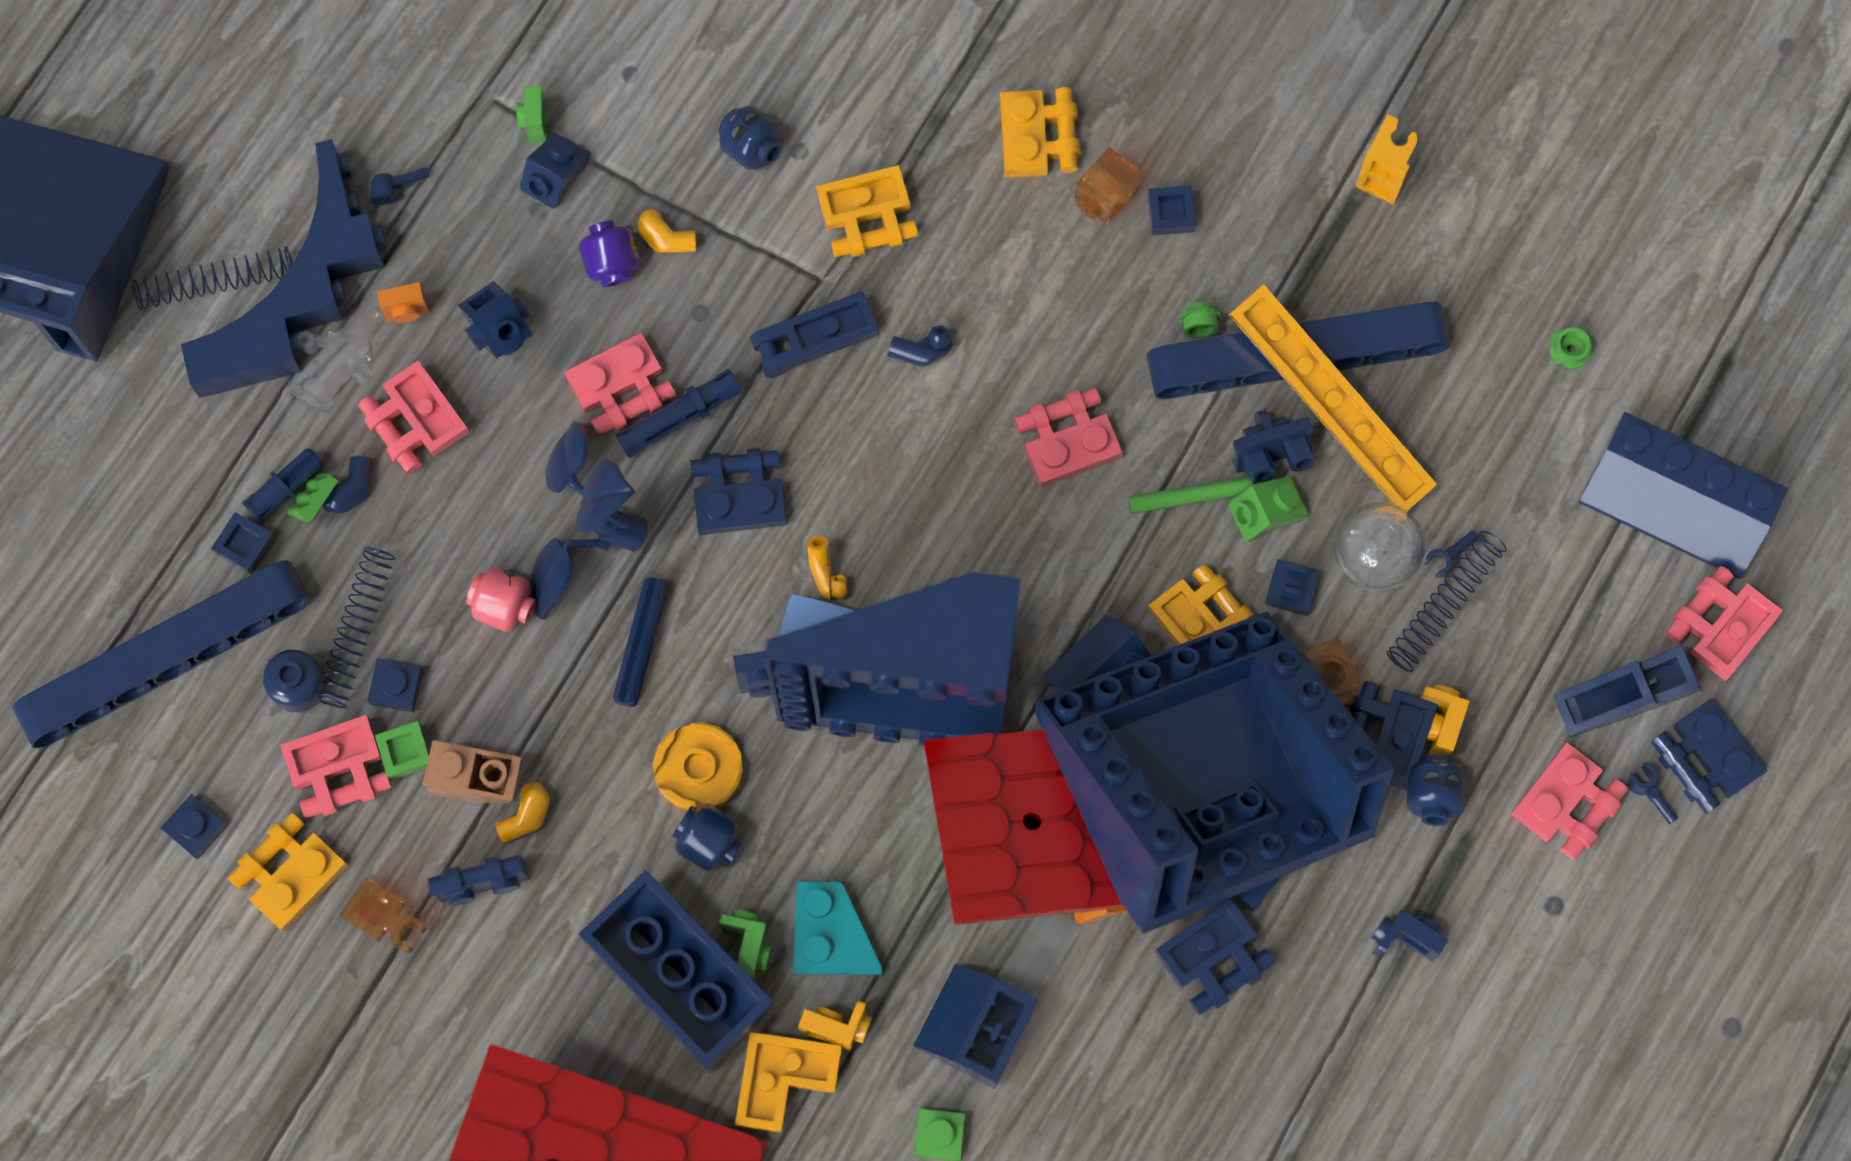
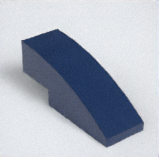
(1627, 691)

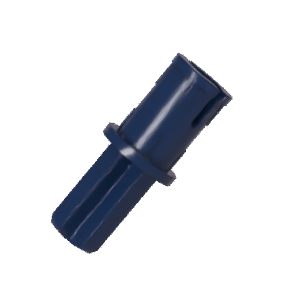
(282, 485)

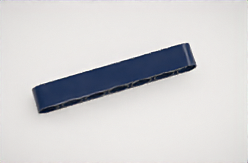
(1345, 340)
(161, 654)

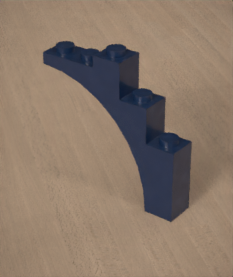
(309, 295)

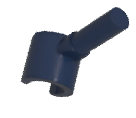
(384, 185)
(1451, 552)
(1651, 791)

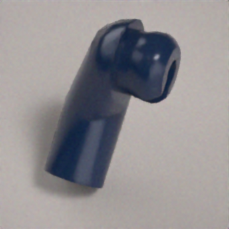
(925, 351)
(352, 490)

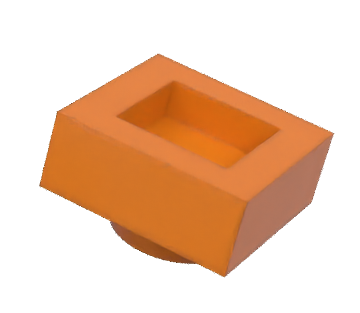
(403, 303)

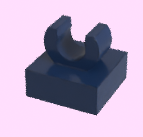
(1292, 587)

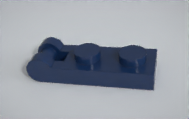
(815, 334)

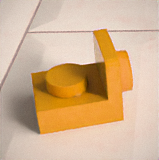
(1447, 726)
(827, 1026)

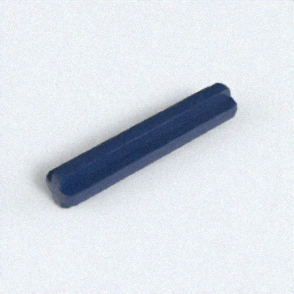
(640, 642)

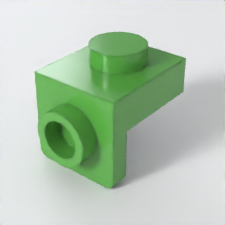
(1267, 507)
(754, 953)

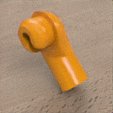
(821, 570)
(529, 816)

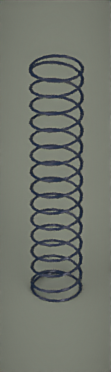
(286, 250)
(1443, 596)
(353, 628)

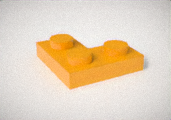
(776, 1065)

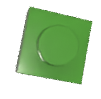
(532, 114)
(403, 750)
(939, 1135)

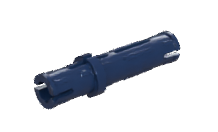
(685, 409)

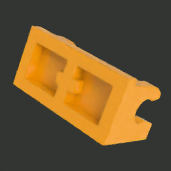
(1386, 163)

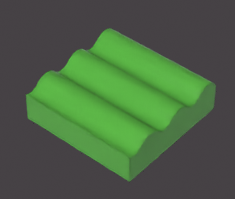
(312, 498)

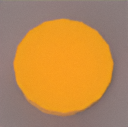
(698, 766)

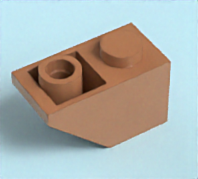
(471, 774)

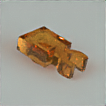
(378, 912)

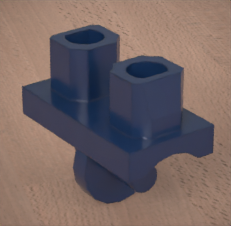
(1270, 442)

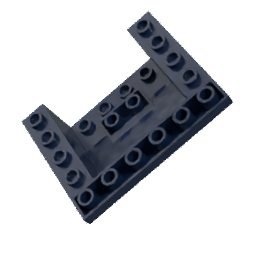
(70, 230)
(903, 666)
(1213, 769)

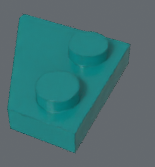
(830, 934)

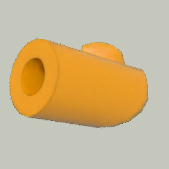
(661, 236)

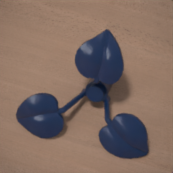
(599, 512)

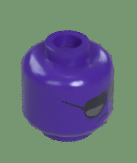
(610, 254)

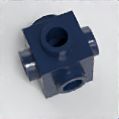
(495, 320)

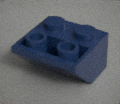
(1098, 652)
(976, 1024)

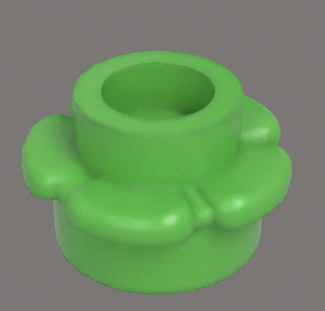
(1200, 320)
(1576, 338)

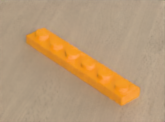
(1332, 398)

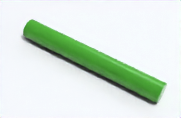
(1188, 495)

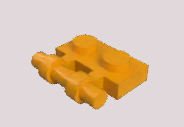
(1025, 137)
(864, 199)
(1184, 612)
(297, 881)

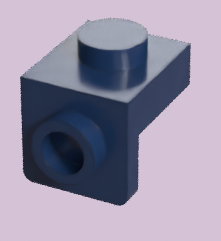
(551, 169)
(1419, 934)

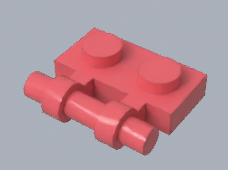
(614, 374)
(424, 409)
(1074, 448)
(1734, 632)
(330, 754)
(1558, 792)

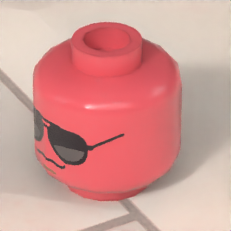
(501, 599)

